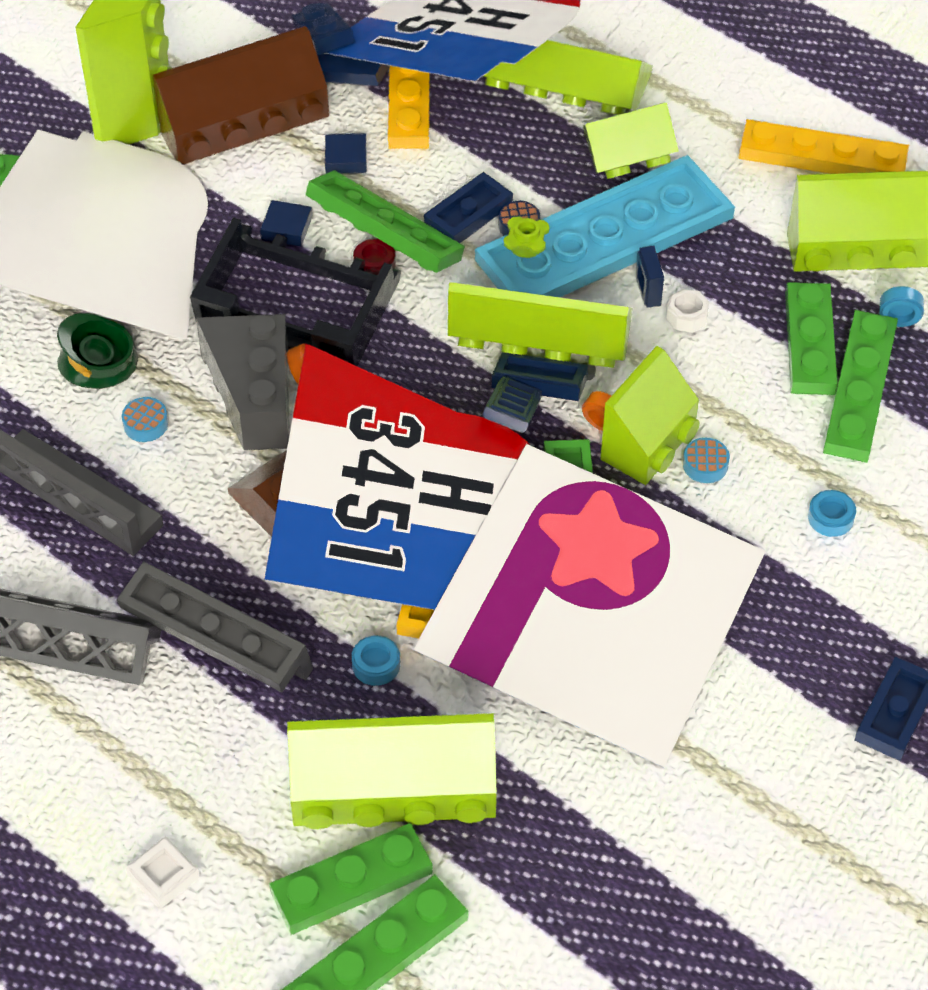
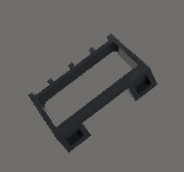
(346, 344)

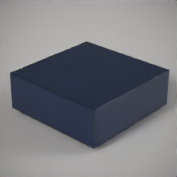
(345, 153)
(286, 220)
(649, 276)

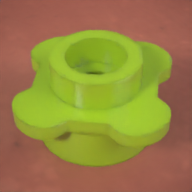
(526, 236)

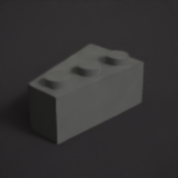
(251, 374)

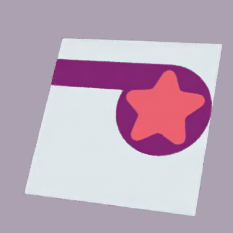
(592, 604)

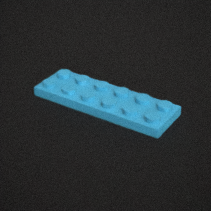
(609, 229)

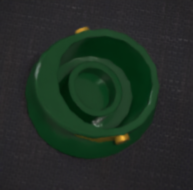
(95, 351)

